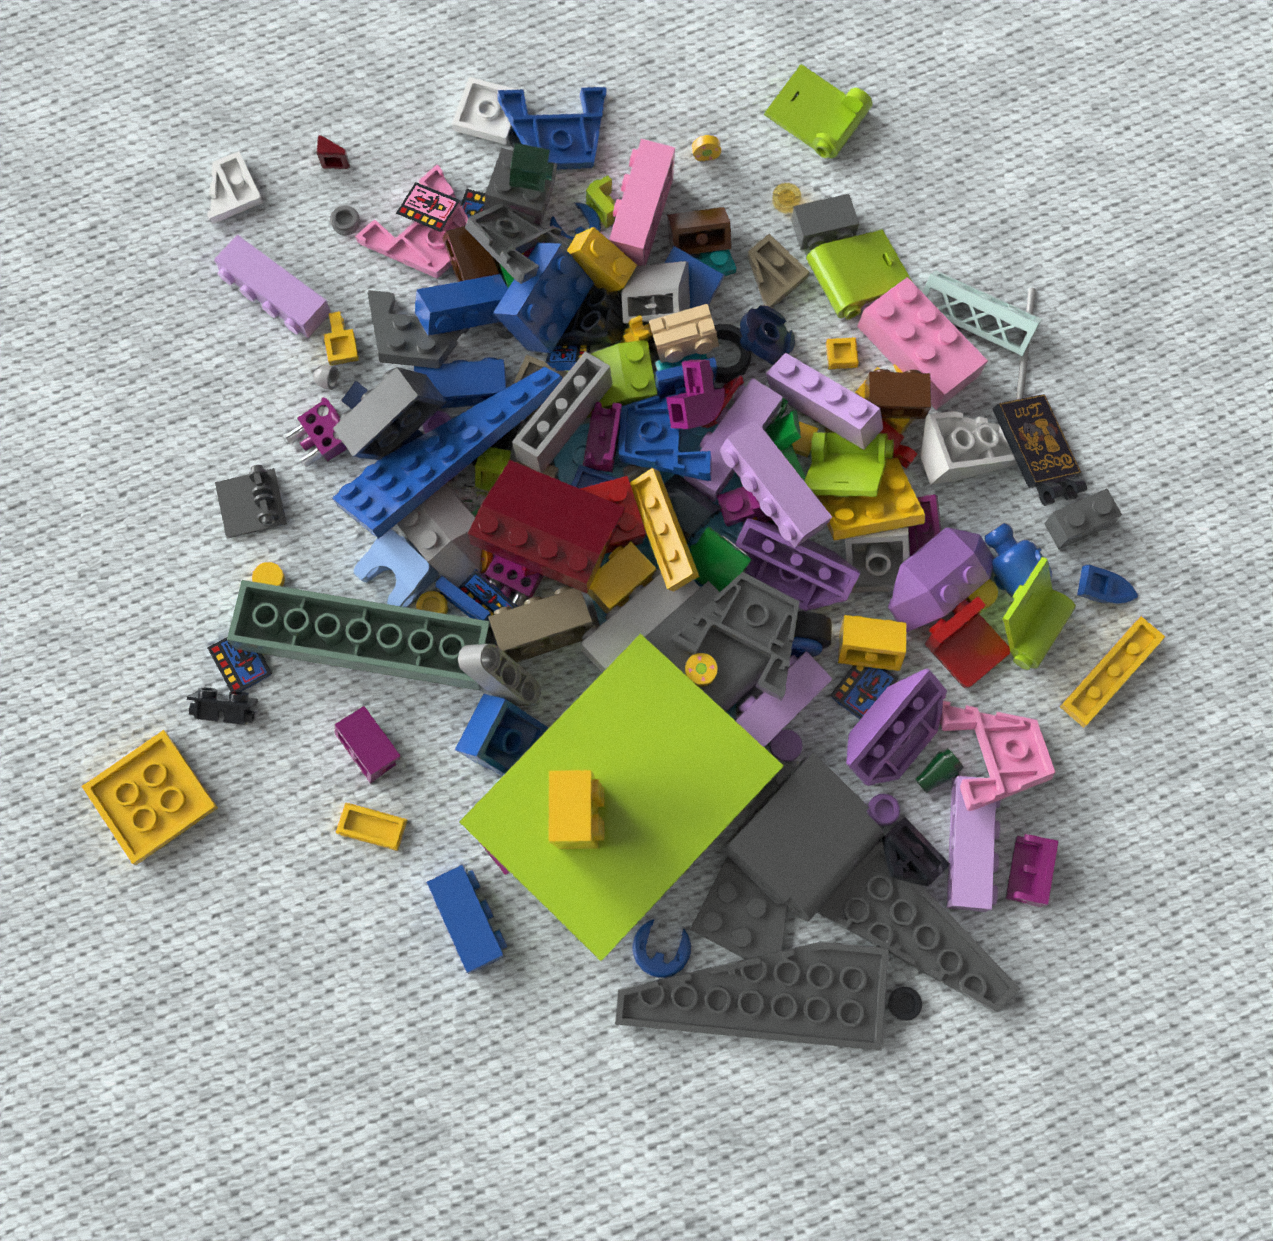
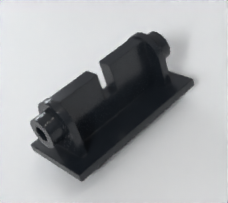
(209, 703)

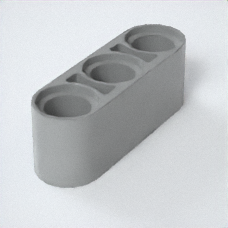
(499, 674)

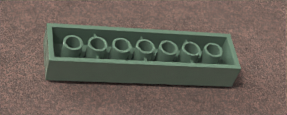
(354, 633)

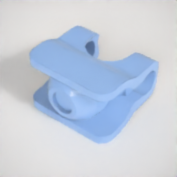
(403, 558)

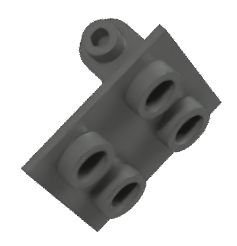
(250, 502)

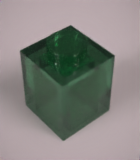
(530, 167)

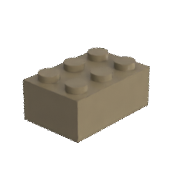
(541, 624)

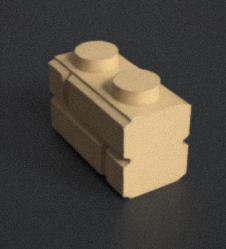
(684, 334)

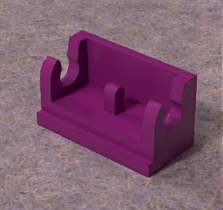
(603, 437)
(366, 744)
(1032, 870)

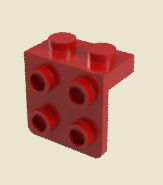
(967, 643)

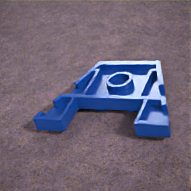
(568, 136)
(652, 443)

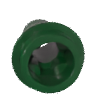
(940, 770)

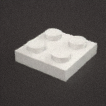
(481, 113)

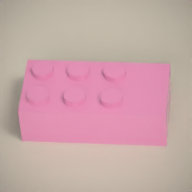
(643, 200)
(921, 338)

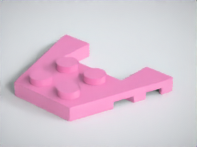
(418, 244)
(1011, 750)

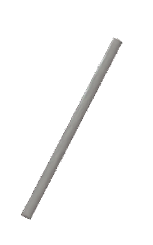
(1024, 359)

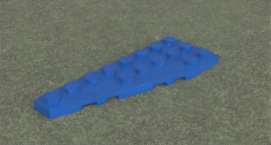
(420, 468)

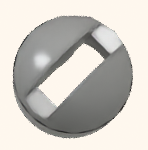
(322, 375)

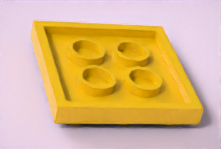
(862, 515)
(149, 797)

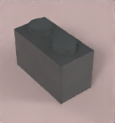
(824, 221)
(1082, 518)

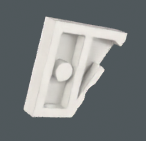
(231, 188)

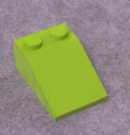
(630, 373)

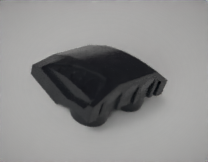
(596, 320)
(690, 506)

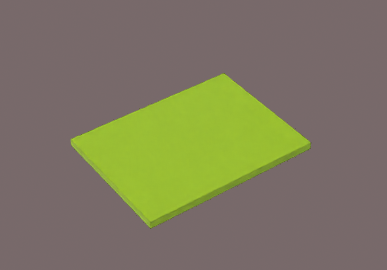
(671, 786)

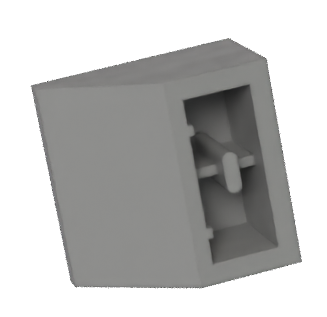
(656, 291)

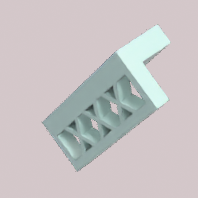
(989, 305)

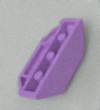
(804, 573)
(940, 577)
(896, 728)

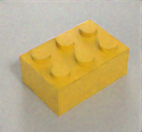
(575, 810)

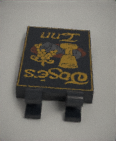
(1040, 448)

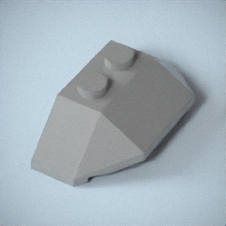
(440, 534)

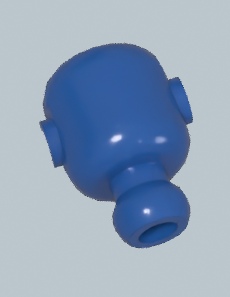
(1014, 559)

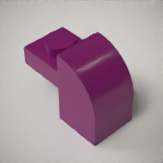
(701, 400)
(740, 505)

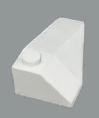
(962, 447)

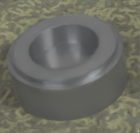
(345, 220)

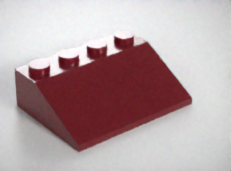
(546, 525)

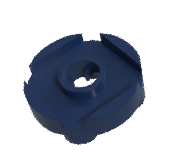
(770, 345)

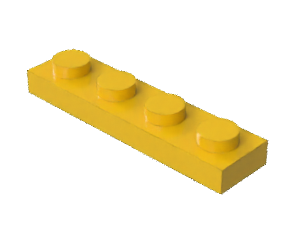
(663, 530)
(1112, 671)

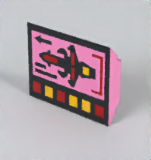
(429, 207)

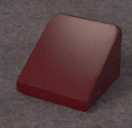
(331, 155)

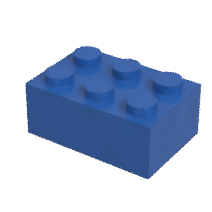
(545, 304)

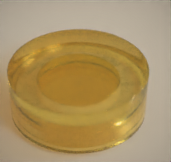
(786, 197)

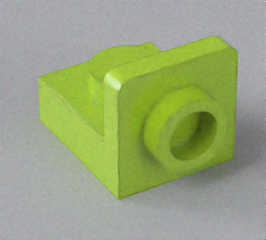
(598, 198)
(490, 466)

